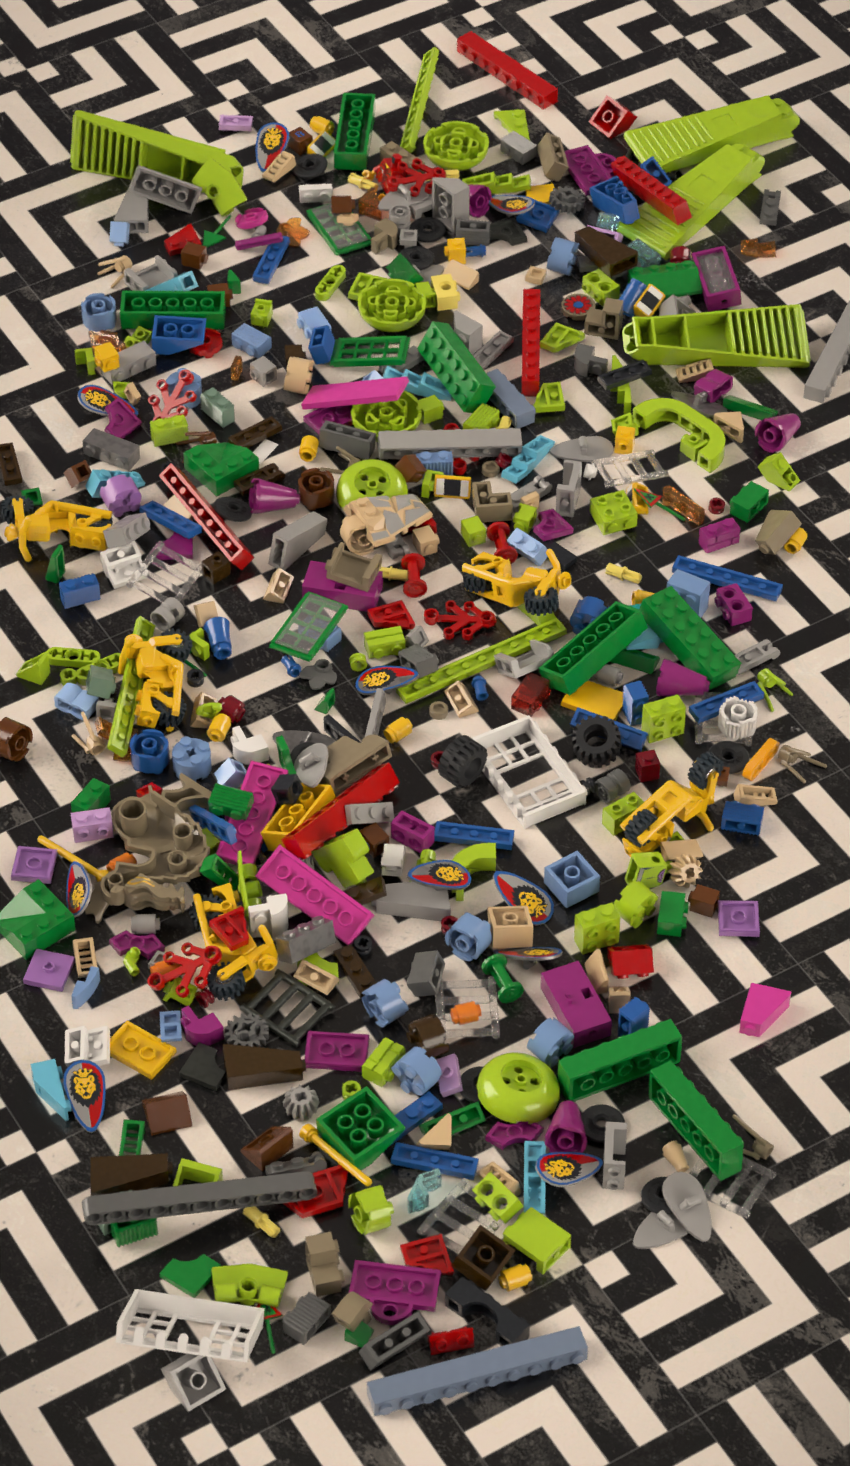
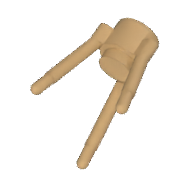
(121, 264)
(94, 744)

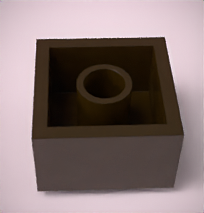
(483, 1257)

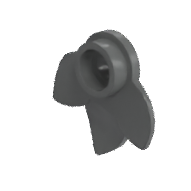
(319, 674)

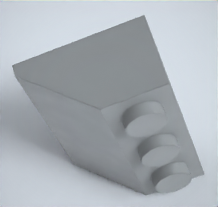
(450, 201)

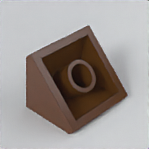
(167, 1112)
(269, 1146)

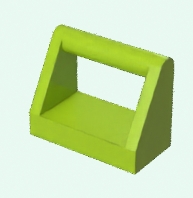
(197, 1172)

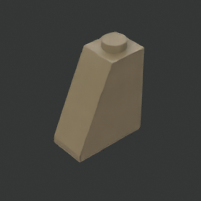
(777, 530)

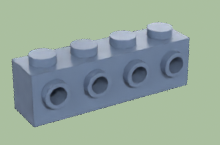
(511, 401)

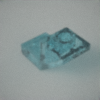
(608, 221)
(419, 1197)

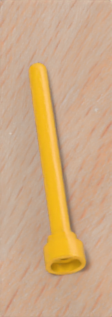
(99, 874)
(310, 1134)

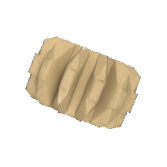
(685, 870)

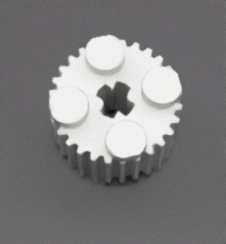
(737, 718)

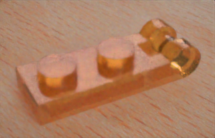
(683, 505)

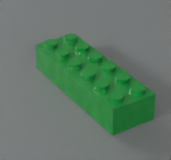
(354, 131)
(140, 307)
(455, 367)
(689, 637)
(593, 647)
(619, 1060)
(696, 1120)

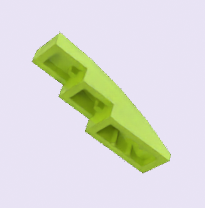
(502, 183)
(623, 391)

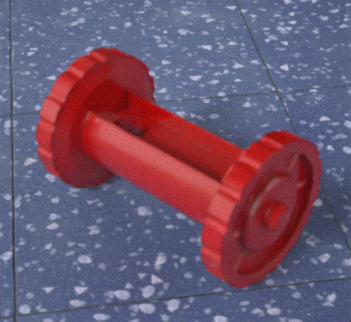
(498, 533)
(414, 586)

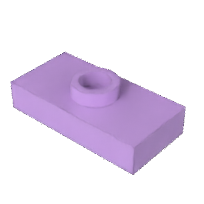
(235, 123)
(450, 1079)

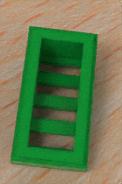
(56, 565)
(212, 864)
(132, 1125)

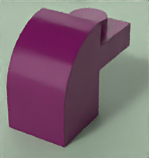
(205, 1030)

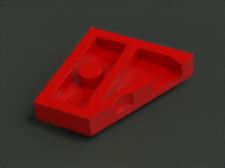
(177, 241)
(391, 615)
(231, 928)
(427, 1254)

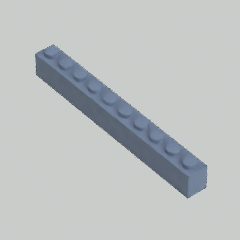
(477, 1371)

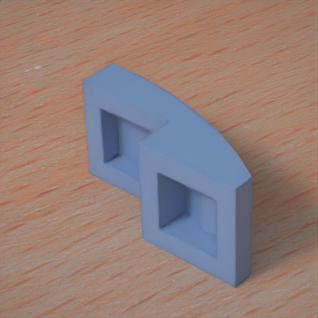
(84, 990)
(170, 1026)

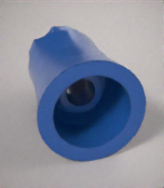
(631, 295)
(219, 636)

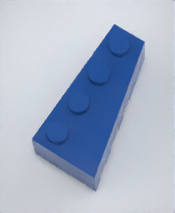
(615, 199)

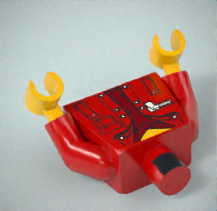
(385, 170)

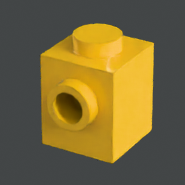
(456, 250)
(106, 357)
(624, 440)

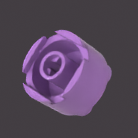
(121, 495)

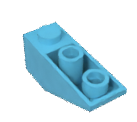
(182, 282)
(99, 477)
(49, 1086)

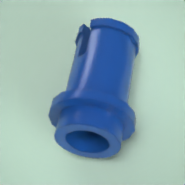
(476, 251)
(292, 667)
(479, 684)

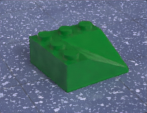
(219, 465)
(35, 920)
(359, 1128)

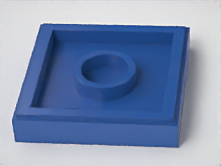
(539, 217)

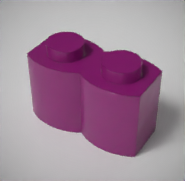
(715, 384)

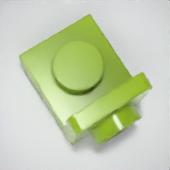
(625, 420)
(429, 482)
(170, 991)

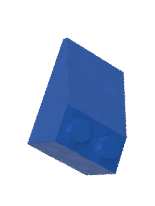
(177, 334)

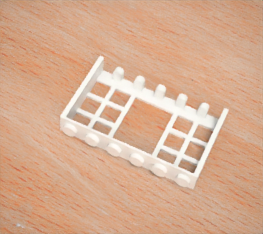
(545, 809)
(194, 1310)

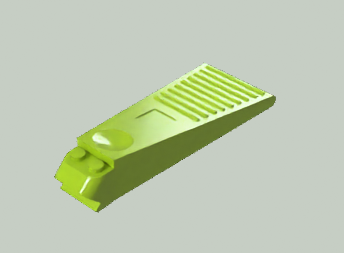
(699, 135)
(119, 148)
(706, 190)
(728, 337)

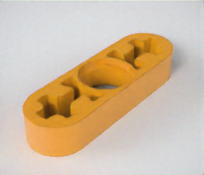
(760, 759)

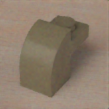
(384, 236)
(352, 1311)

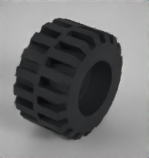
(596, 727)
(462, 761)

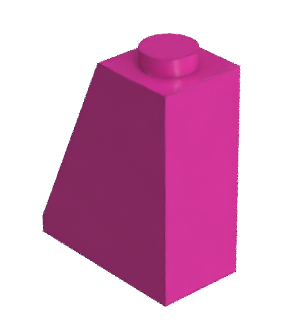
(763, 1008)

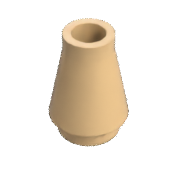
(674, 1154)

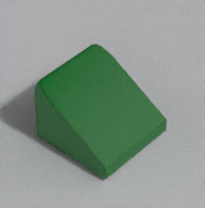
(234, 282)
(34, 495)
(326, 702)
(360, 1336)

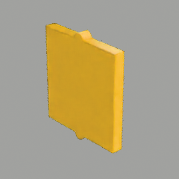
(540, 192)

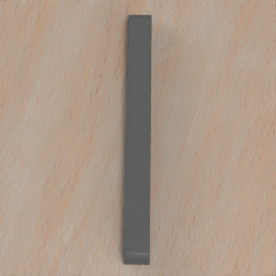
(199, 1198)

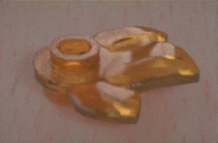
(294, 231)

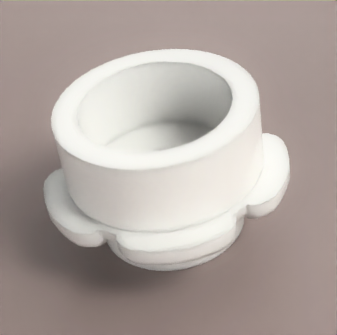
(590, 471)

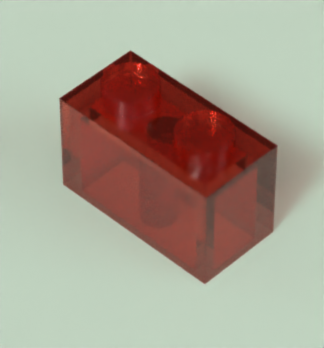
(530, 694)

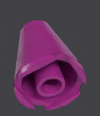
(478, 200)
(776, 431)
(271, 497)
(680, 681)
(566, 1130)

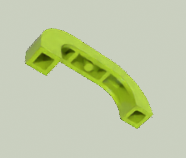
(689, 419)

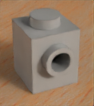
(263, 371)

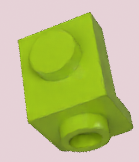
(85, 356)
(199, 646)

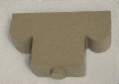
(351, 760)

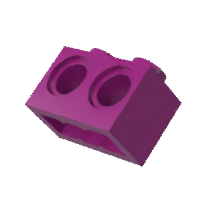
(733, 604)
(412, 832)

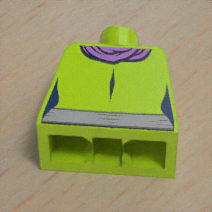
(647, 868)

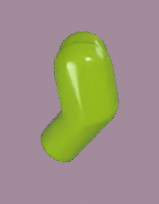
(131, 959)

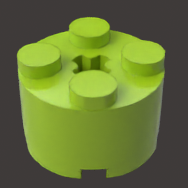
(636, 903)
(370, 1210)

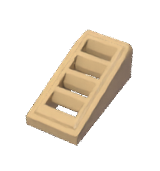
(280, 166)
(694, 371)
(749, 795)
(84, 943)
(511, 1183)

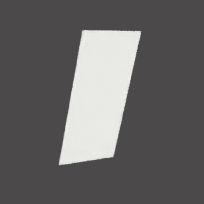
(264, 450)

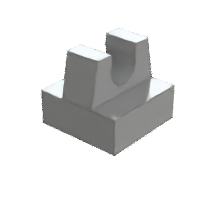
(408, 237)
(416, 636)
(106, 709)

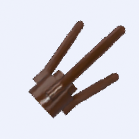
(205, 438)

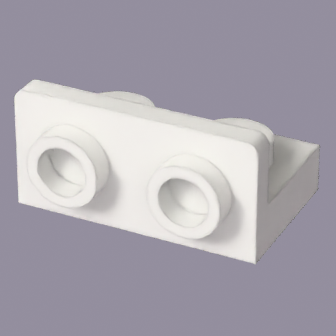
(315, 193)

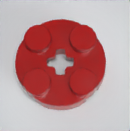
(211, 347)

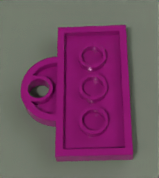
(588, 168)
(395, 1289)

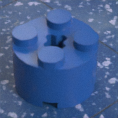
(586, 612)
(149, 751)

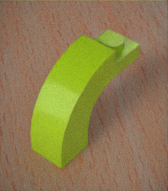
(476, 858)

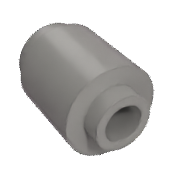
(609, 675)
(145, 924)

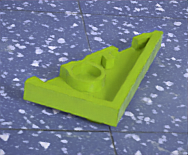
(513, 120)

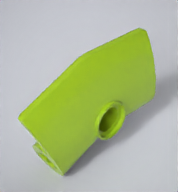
(229, 193)
(249, 886)
(249, 1284)

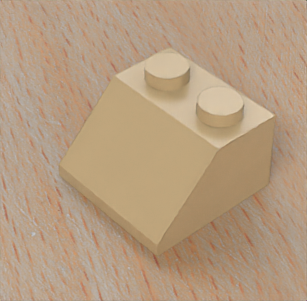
(510, 927)

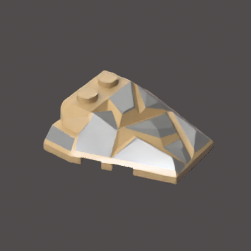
(388, 516)

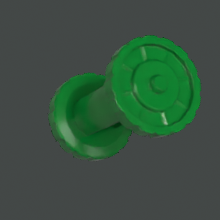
(509, 990)

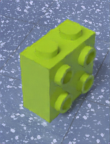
(613, 512)
(663, 718)
(597, 928)

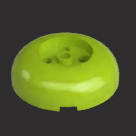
(456, 145)
(391, 305)
(388, 416)
(374, 473)
(530, 1092)

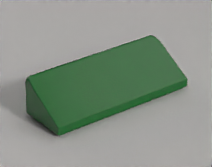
(748, 408)
(636, 660)
(460, 1119)

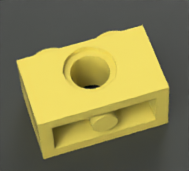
(446, 293)

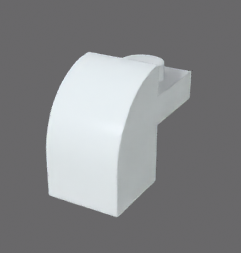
(248, 748)
(393, 860)

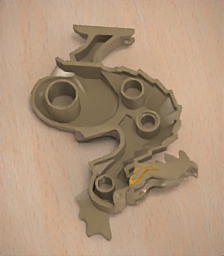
(165, 835)

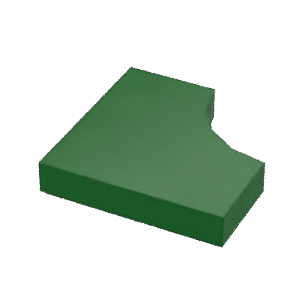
(284, 755)
(189, 1275)

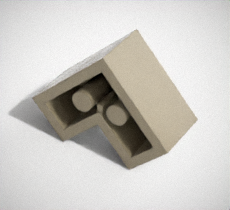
(605, 322)
(489, 505)
(322, 1264)

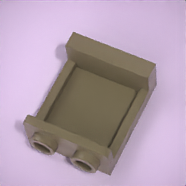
(353, 568)

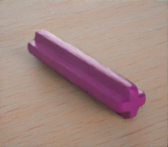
(258, 241)

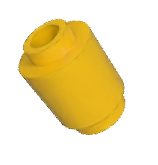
(319, 124)
(308, 448)
(796, 541)
(219, 728)
(398, 730)
(515, 1277)

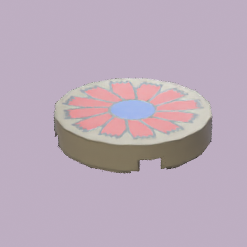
(577, 306)

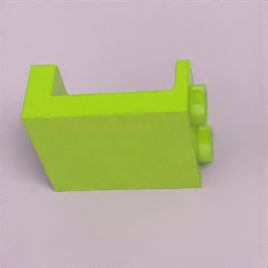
(538, 1238)

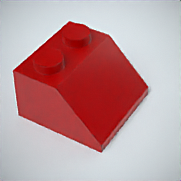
(612, 118)
(630, 960)

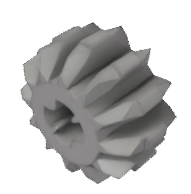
(301, 1102)

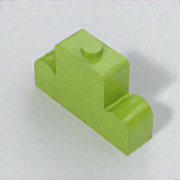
(345, 858)

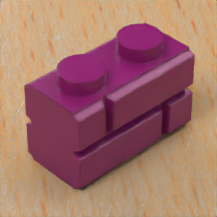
(719, 535)

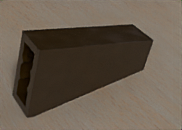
(605, 251)
(261, 1066)
(129, 1172)

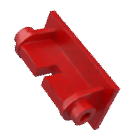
(451, 1341)

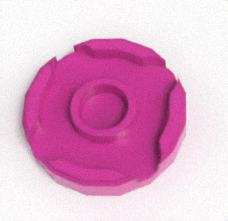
(252, 218)

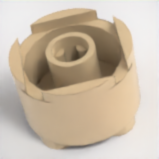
(298, 375)
(355, 535)

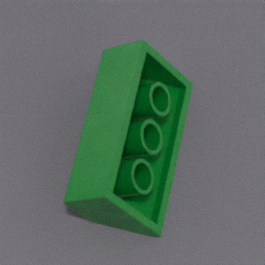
(671, 278)

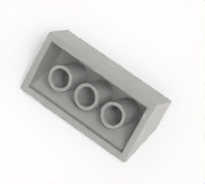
(164, 189)

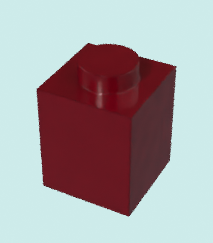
(647, 765)

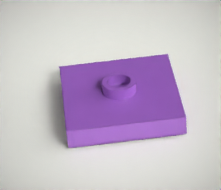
(34, 864)
(738, 918)
(49, 970)

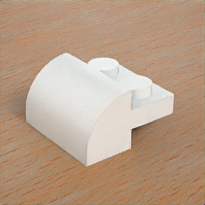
(121, 563)
(271, 914)
(87, 1045)

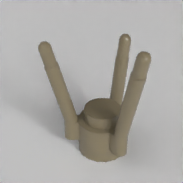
(347, 456)
(789, 755)
(761, 1147)

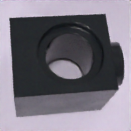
(287, 789)

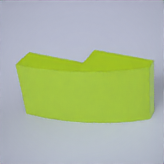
(140, 334)

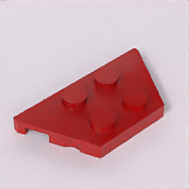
(330, 1189)

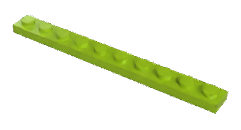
(419, 100)
(480, 661)
(126, 703)

